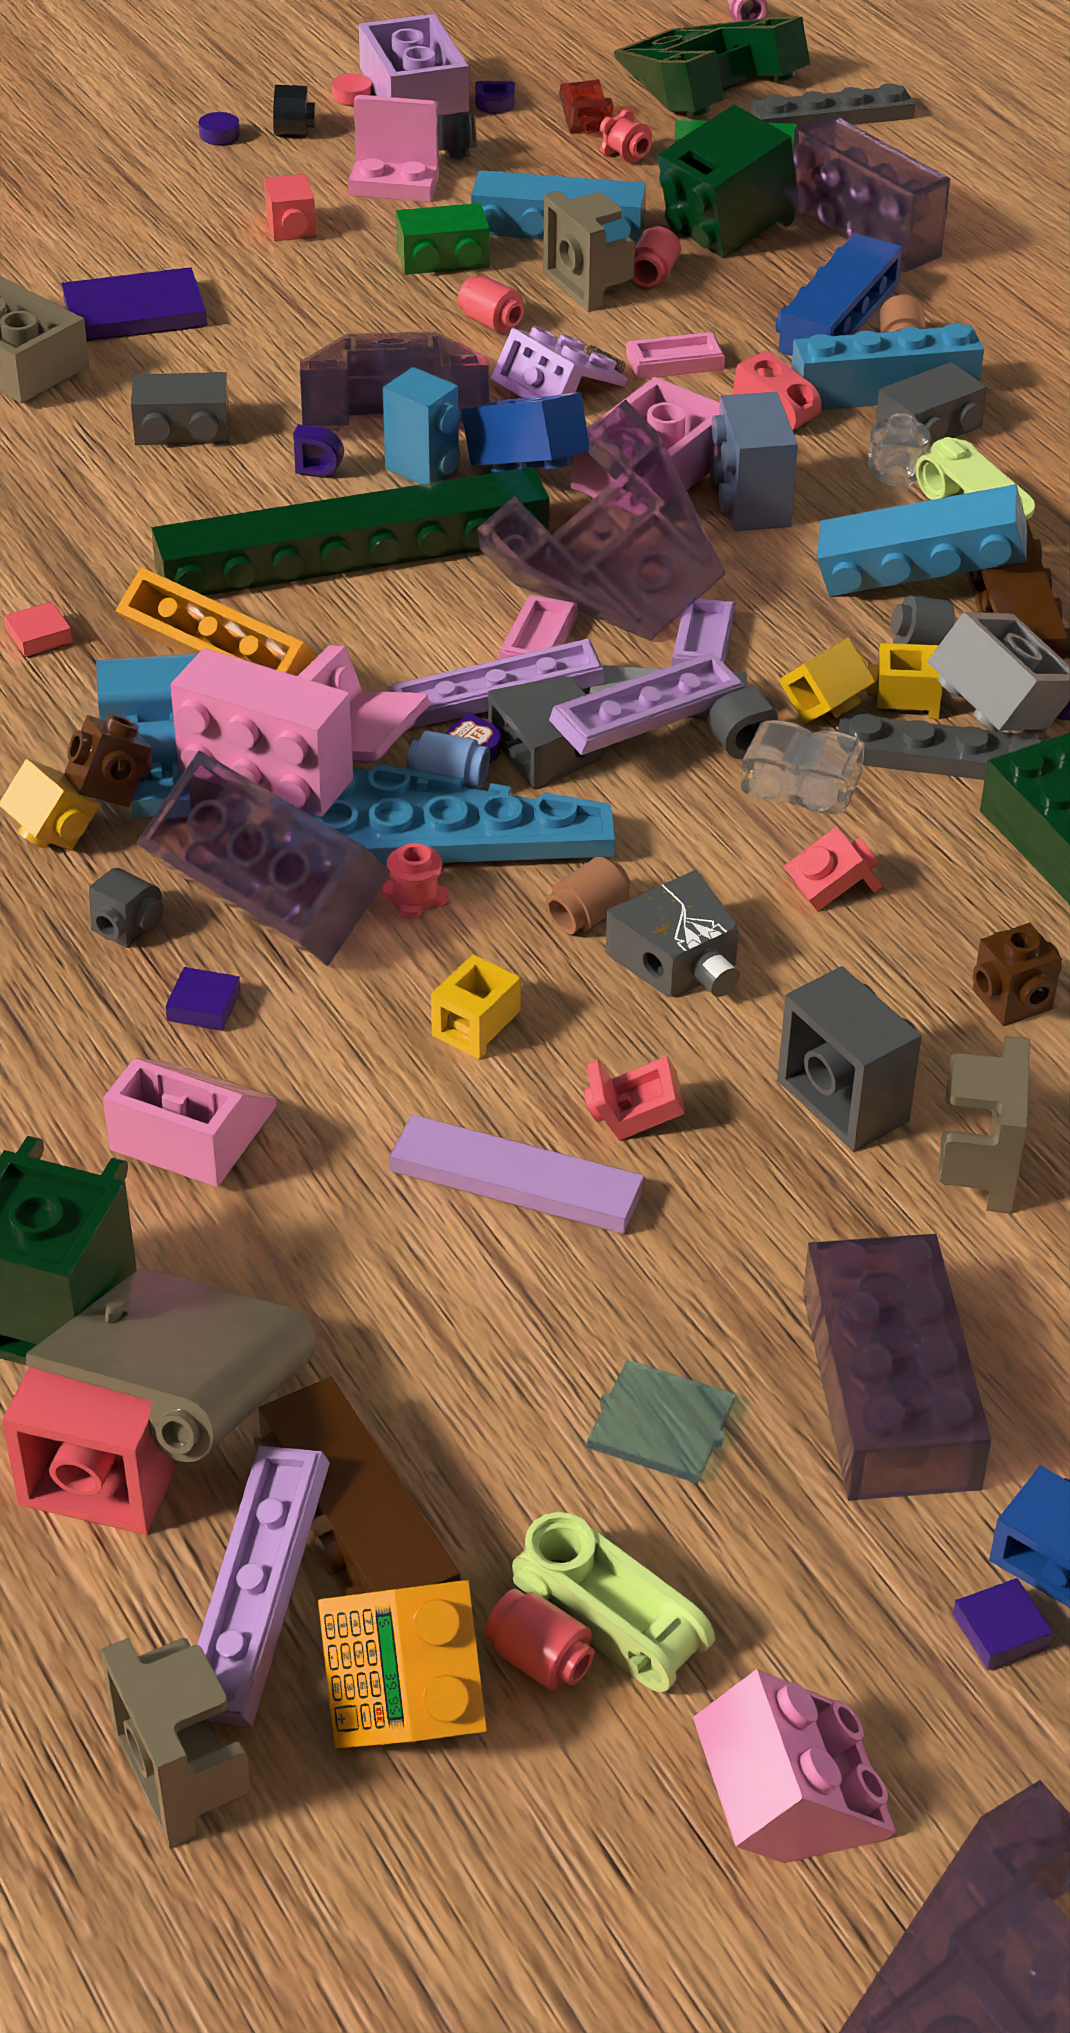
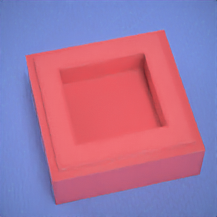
(38, 629)

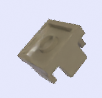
(577, 251)
(994, 1158)
(162, 1727)

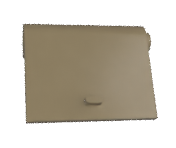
(187, 1349)

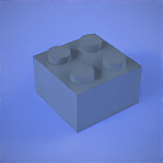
(754, 461)

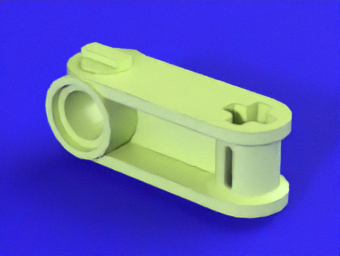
(959, 469)
(628, 1608)

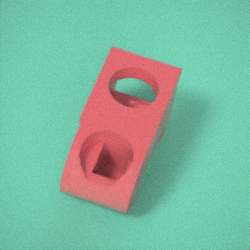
(797, 394)

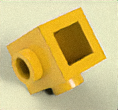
(828, 682)
(47, 806)

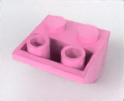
(182, 1119)
(791, 1770)

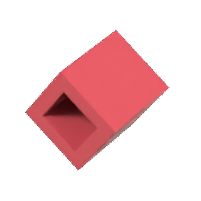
(290, 207)

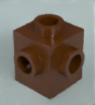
(108, 759)
(1016, 973)

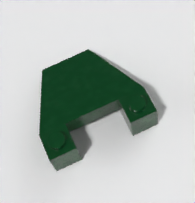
(695, 63)

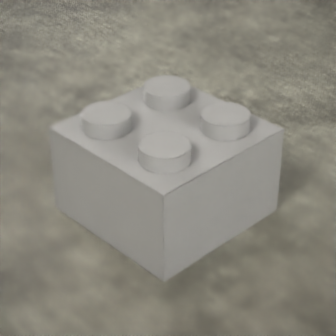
(1002, 672)

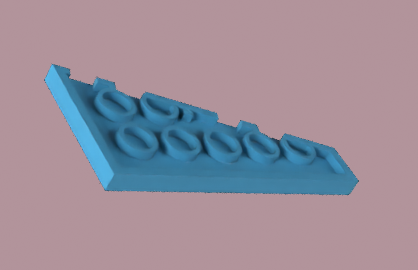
(466, 824)

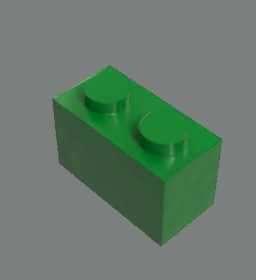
(443, 238)

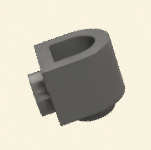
(922, 621)
(737, 718)
(124, 906)

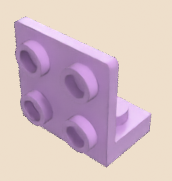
(543, 366)

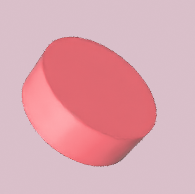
(350, 85)

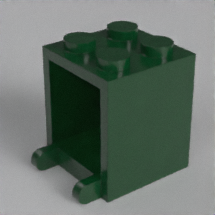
(729, 181)
(59, 1243)

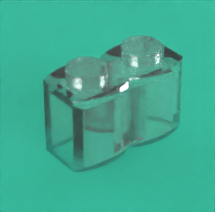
(802, 766)

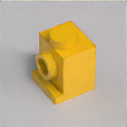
(906, 679)
(474, 1005)

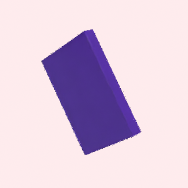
(136, 303)

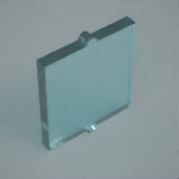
(661, 1421)

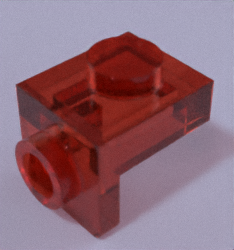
(584, 106)

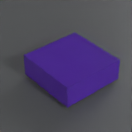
(203, 998)
(1002, 1623)

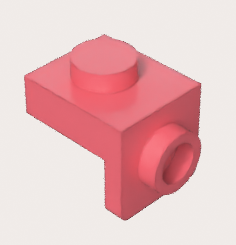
(832, 868)
(634, 1098)

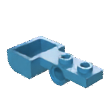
(142, 693)

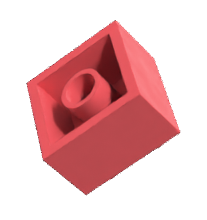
(85, 1452)

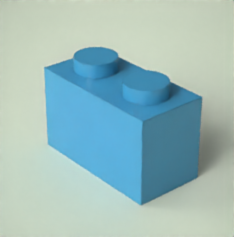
(421, 426)

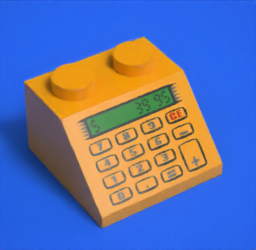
(402, 1665)

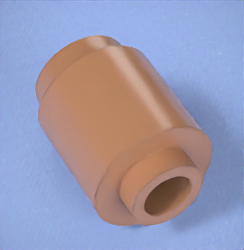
(900, 313)
(587, 894)

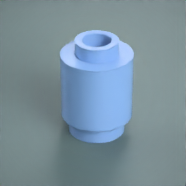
(451, 757)

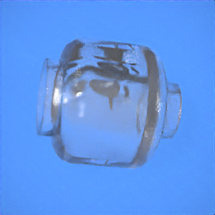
(895, 448)

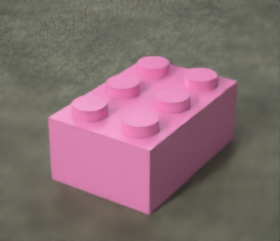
(681, 421)
(265, 727)

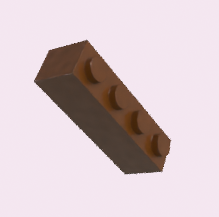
(1026, 593)
(364, 1514)

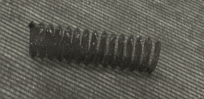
(597, 350)

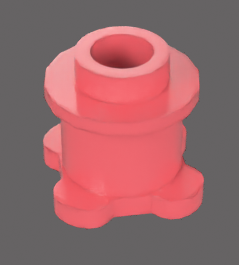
(625, 137)
(414, 880)

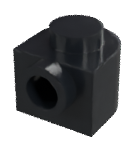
(292, 110)
(457, 135)

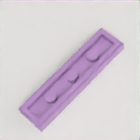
(466, 689)
(644, 703)
(517, 1173)
(260, 1574)

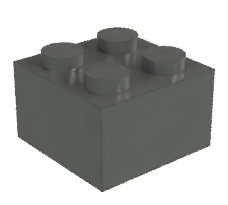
(848, 1058)

